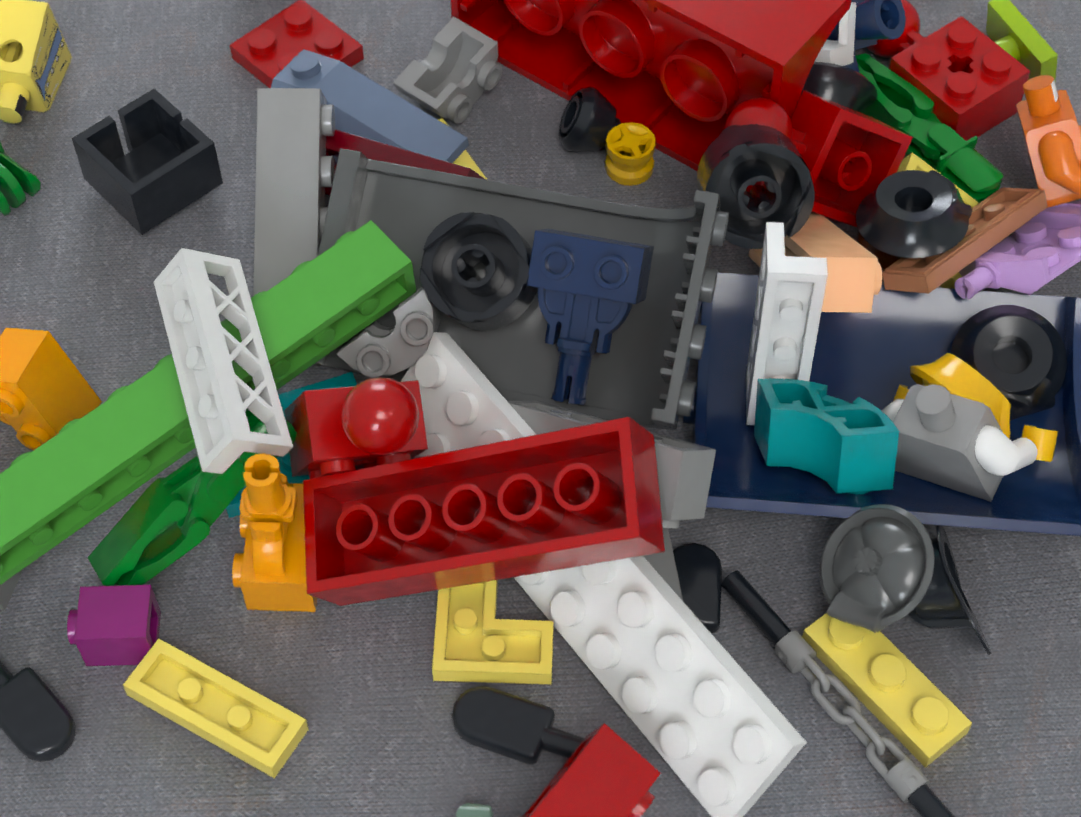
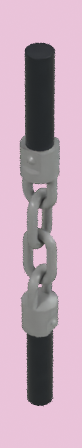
(799, 656)

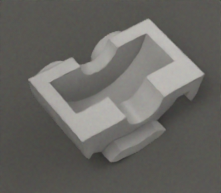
(453, 72)
(390, 350)

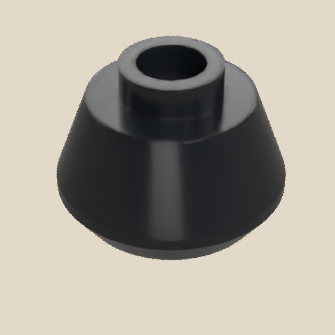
(587, 121)

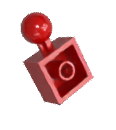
(959, 70)
(840, 146)
(356, 427)

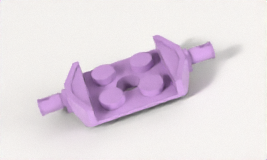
(1029, 256)

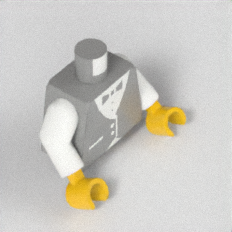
(960, 441)

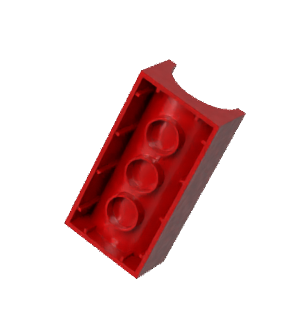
(662, 60)

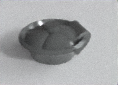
(876, 566)

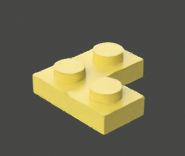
(484, 649)

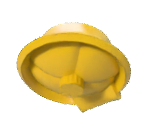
(964, 382)

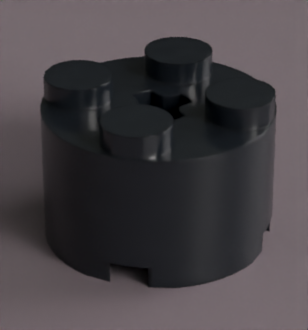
(751, 155)
(450, 273)

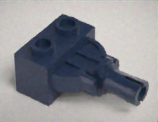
(586, 289)

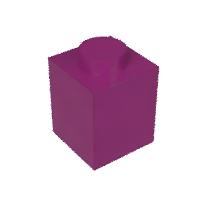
(114, 624)

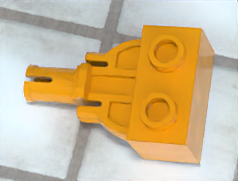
(39, 386)
(274, 550)

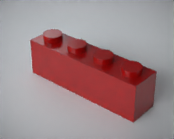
(598, 781)

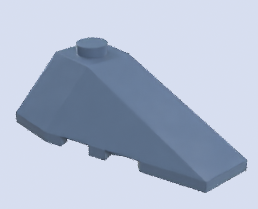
(370, 109)

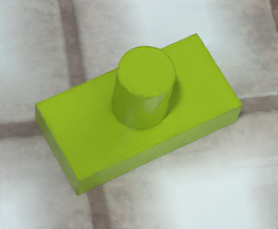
(1020, 39)

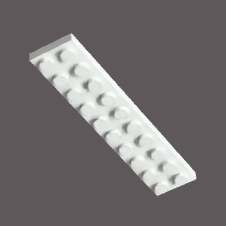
(628, 623)

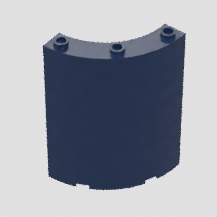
(868, 360)

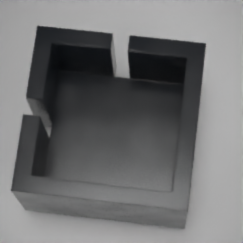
(165, 166)

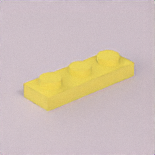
(889, 687)
(216, 707)

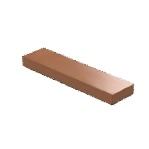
(988, 225)

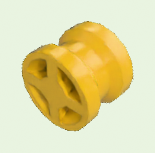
(630, 153)

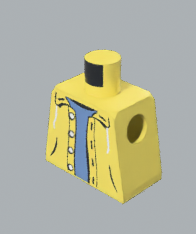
(30, 58)

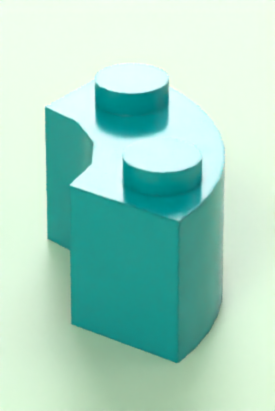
(824, 435)

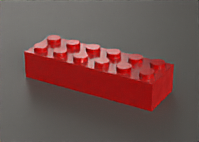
(484, 513)

